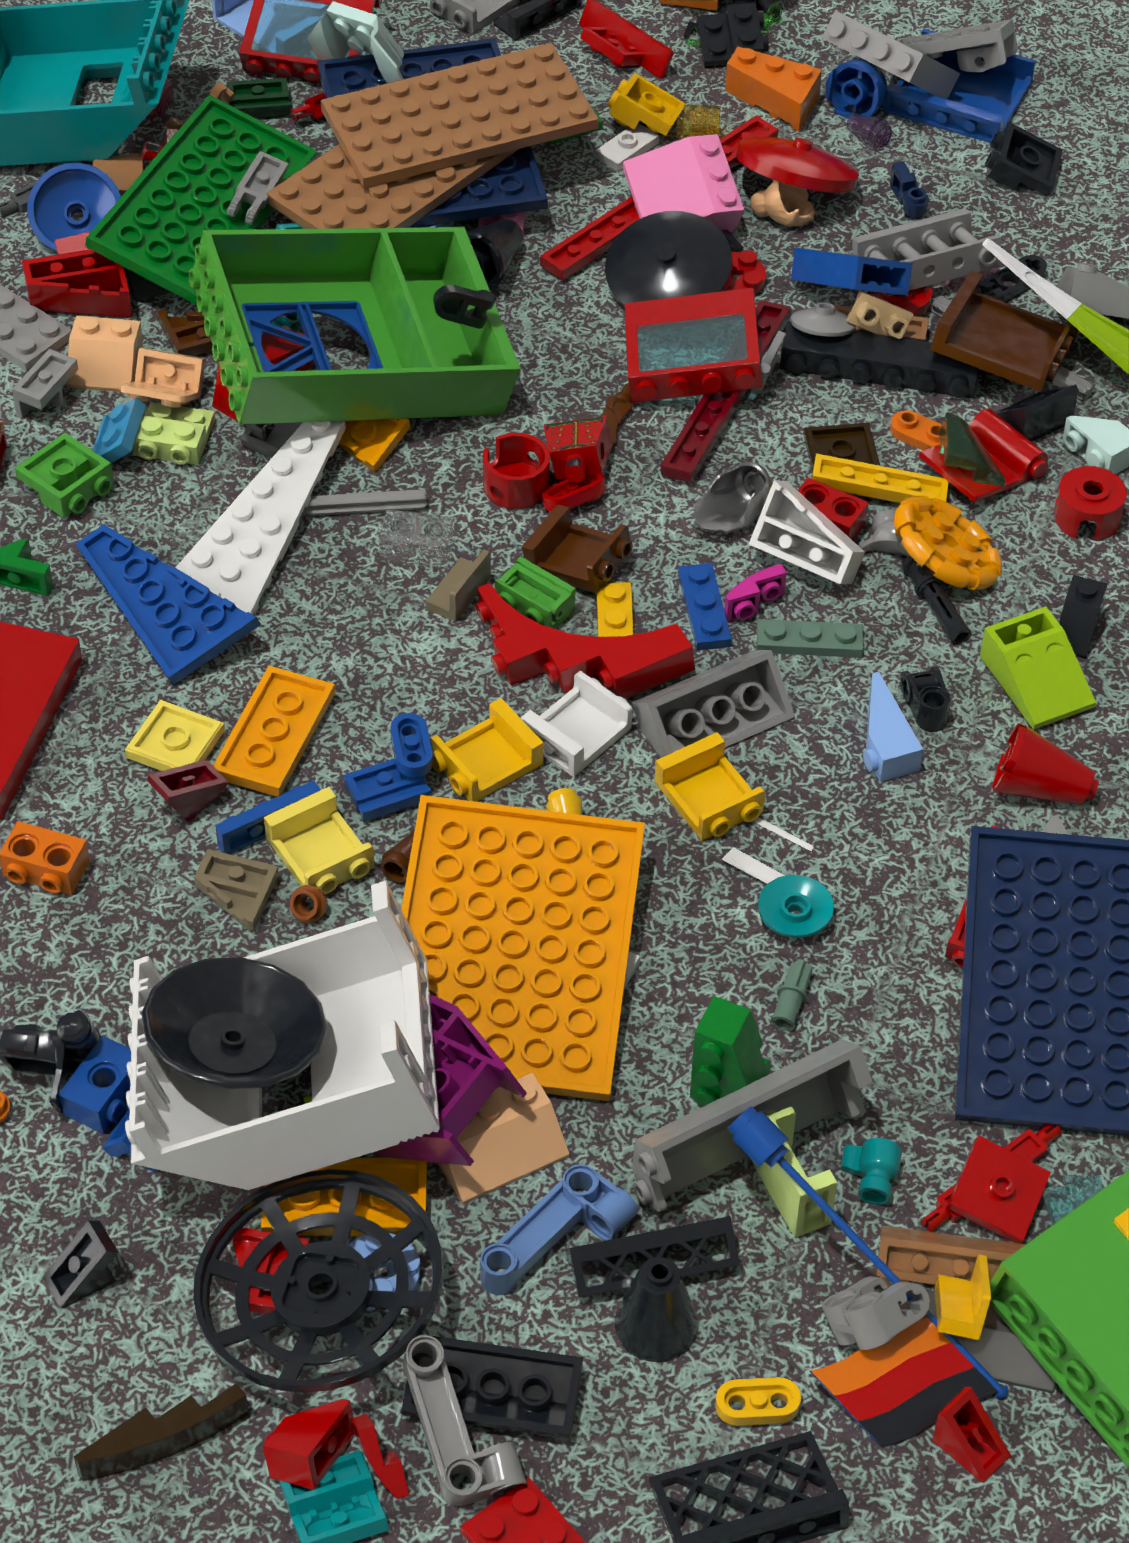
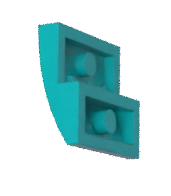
(340, 1507)

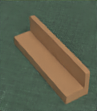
(925, 1254)

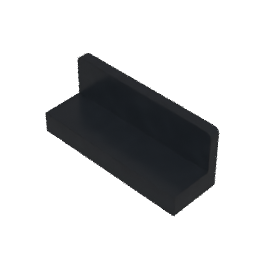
(533, 16)

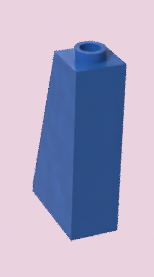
(851, 271)

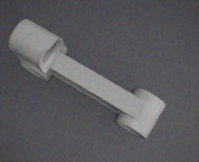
(490, 1470)

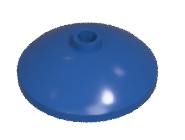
(67, 191)

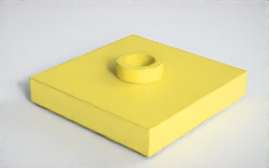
(174, 737)

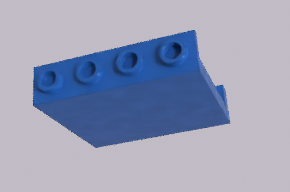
(977, 104)

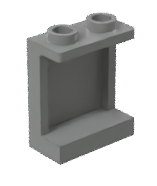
(471, 14)

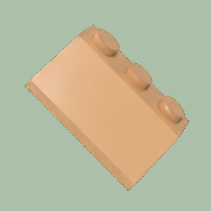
(507, 1141)

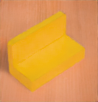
(963, 1303)

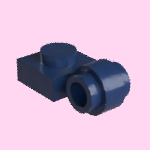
(905, 188)

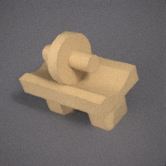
(879, 316)

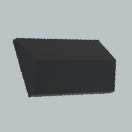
(509, 1386)

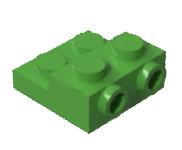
(66, 475)

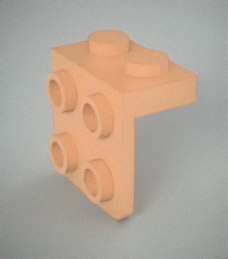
(166, 377)

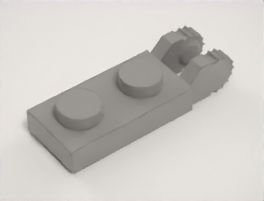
(259, 179)

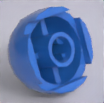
(856, 84)

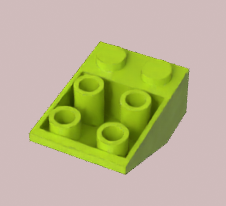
(1037, 667)

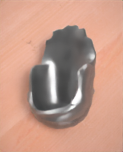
(733, 499)

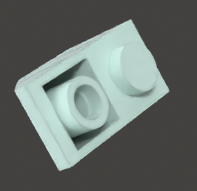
(1098, 441)

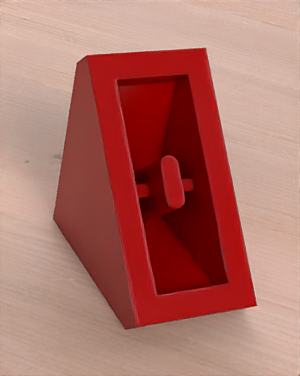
(970, 1436)

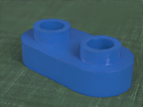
(411, 745)

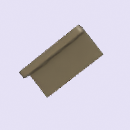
(460, 586)

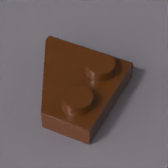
(185, 333)

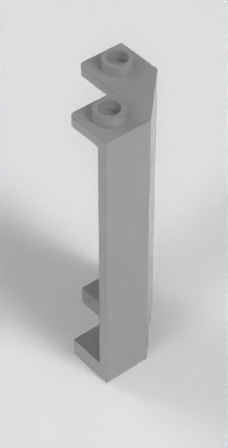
(701, 1140)

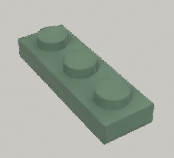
(810, 638)

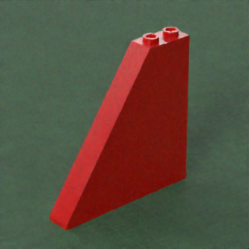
(33, 683)

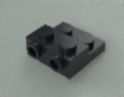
(724, 32)
(1023, 159)

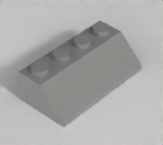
(728, 699)

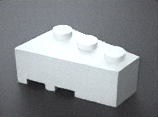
(805, 536)

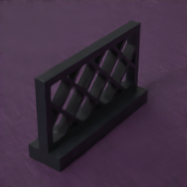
(795, 1522)

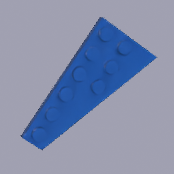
(167, 608)

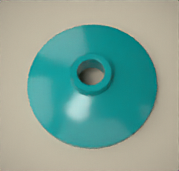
(795, 894)

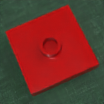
(998, 1190)

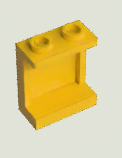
(488, 753)
(707, 788)

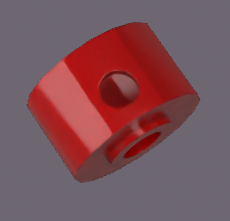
(513, 476)
(1093, 496)

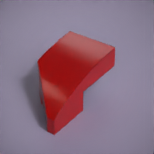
(386, 1466)

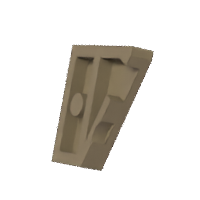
(236, 884)

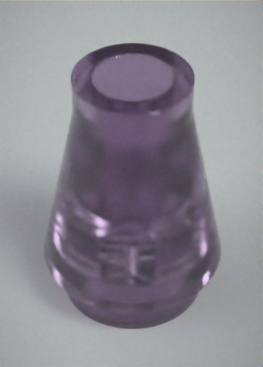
(870, 129)

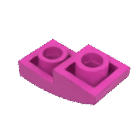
(745, 597)

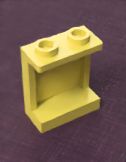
(318, 842)

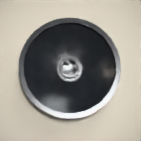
(668, 258)

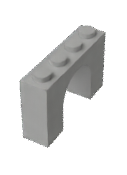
(890, 55)

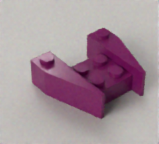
(465, 1079)

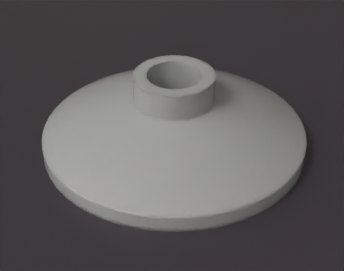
(822, 321)

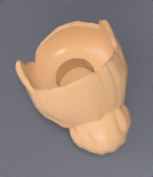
(783, 204)

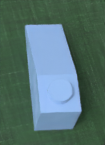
(890, 743)

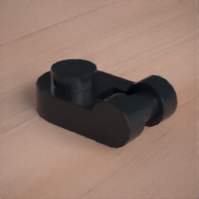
(452, 305)

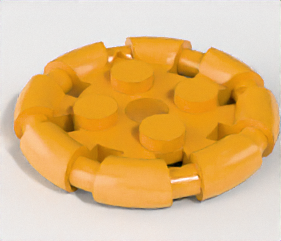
(947, 543)

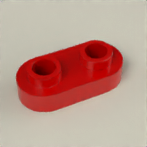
(573, 494)

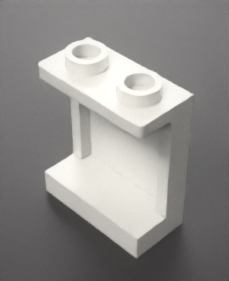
(581, 724)

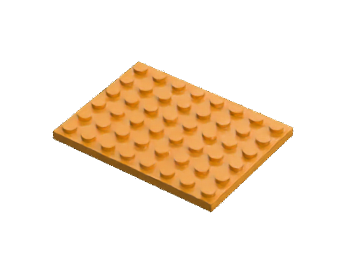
(528, 931)

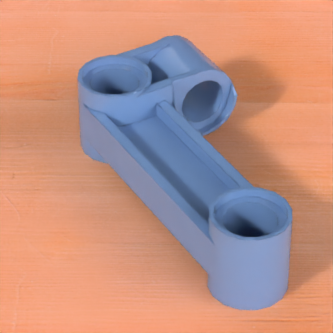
(601, 1208)

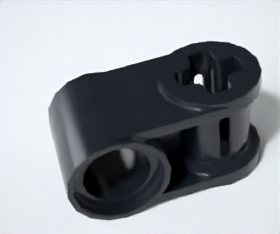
(927, 698)

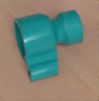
(878, 1163)

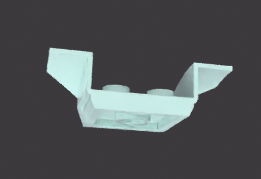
(352, 28)

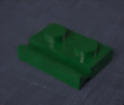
(261, 97)

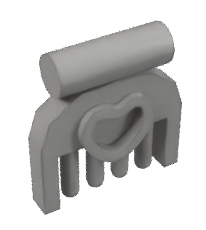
(769, 360)

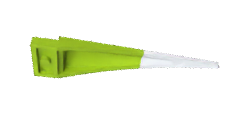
(1103, 332)

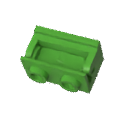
(536, 593)

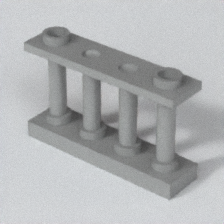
(931, 235)

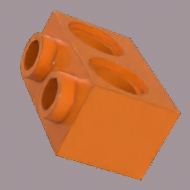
(44, 858)

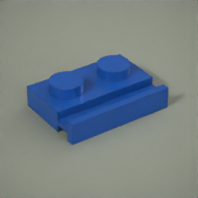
(383, 790)

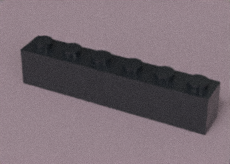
(877, 361)

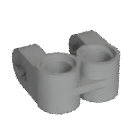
(874, 1317)

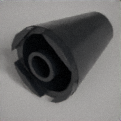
(495, 248)
(656, 1313)

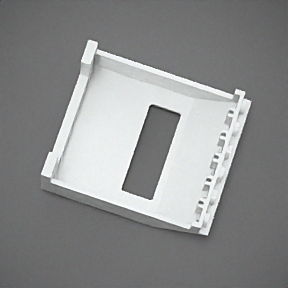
(367, 1083)

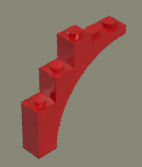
(620, 662)

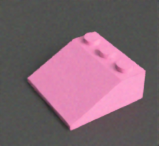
(687, 178)

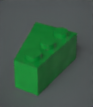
(725, 1052)

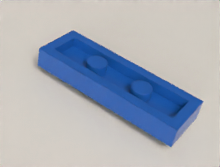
(704, 606)
(249, 826)

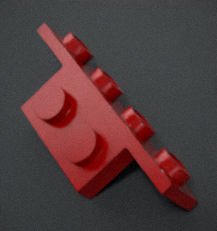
(622, 41)

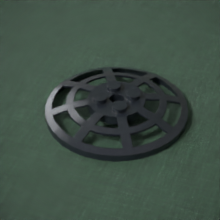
(309, 1266)

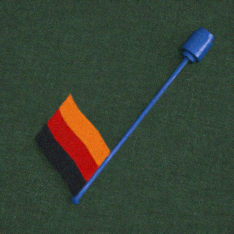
(909, 1379)

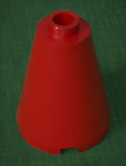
(1042, 770)

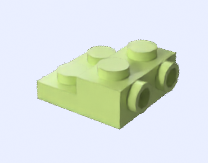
(173, 433)

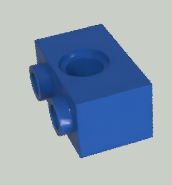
(84, 1094)

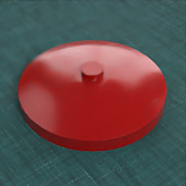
(797, 164)

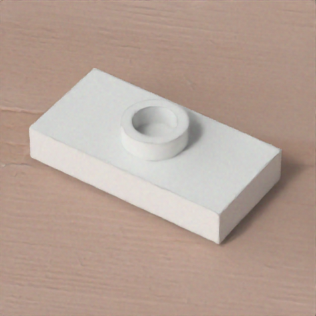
(626, 146)

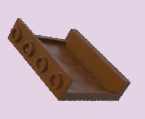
(1002, 337)

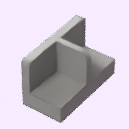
(44, 382)

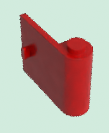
(1009, 449)

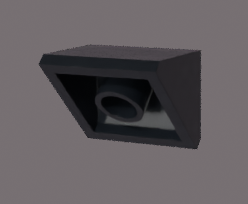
(1041, 412)

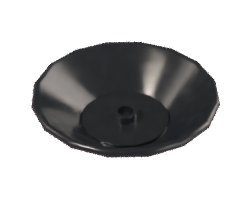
(234, 1023)

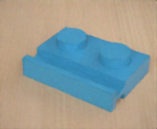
(119, 430)

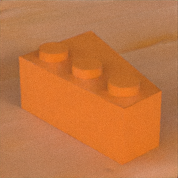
(775, 84)

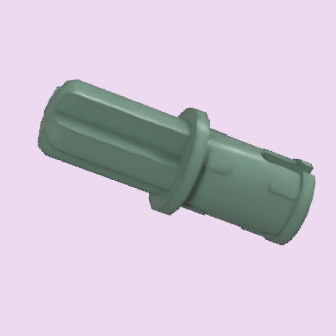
(792, 995)

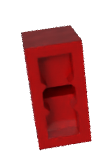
(842, 509)

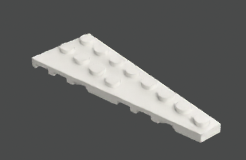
(257, 528)

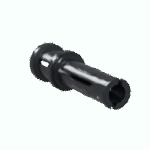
(931, 588)

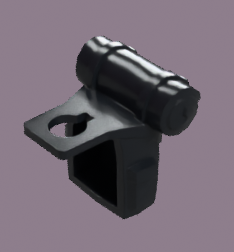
(51, 1051)

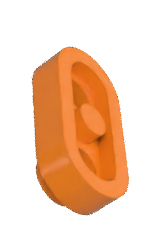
(915, 429)

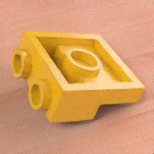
(644, 102)

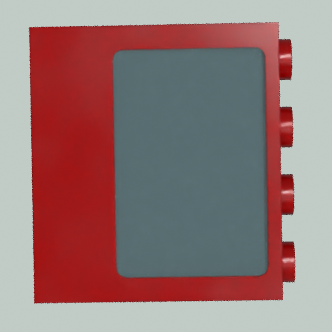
(279, 36)
(692, 345)

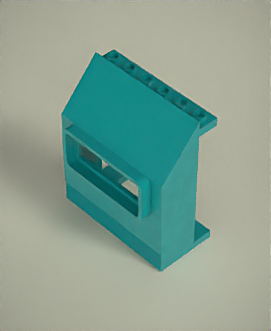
(57, 47)

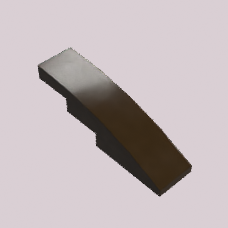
(148, 1439)

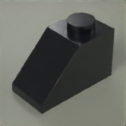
(1082, 613)

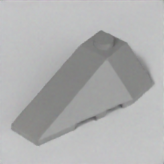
(1096, 290)

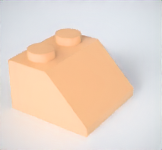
(104, 352)

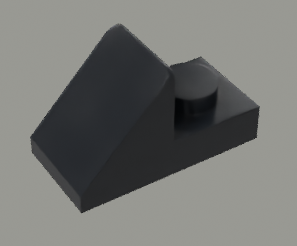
(82, 1266)

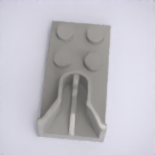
(990, 41)

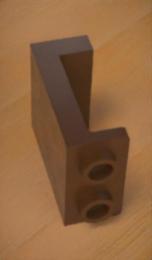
(575, 552)

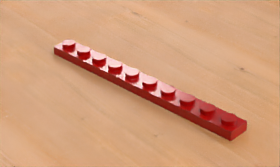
(599, 235)

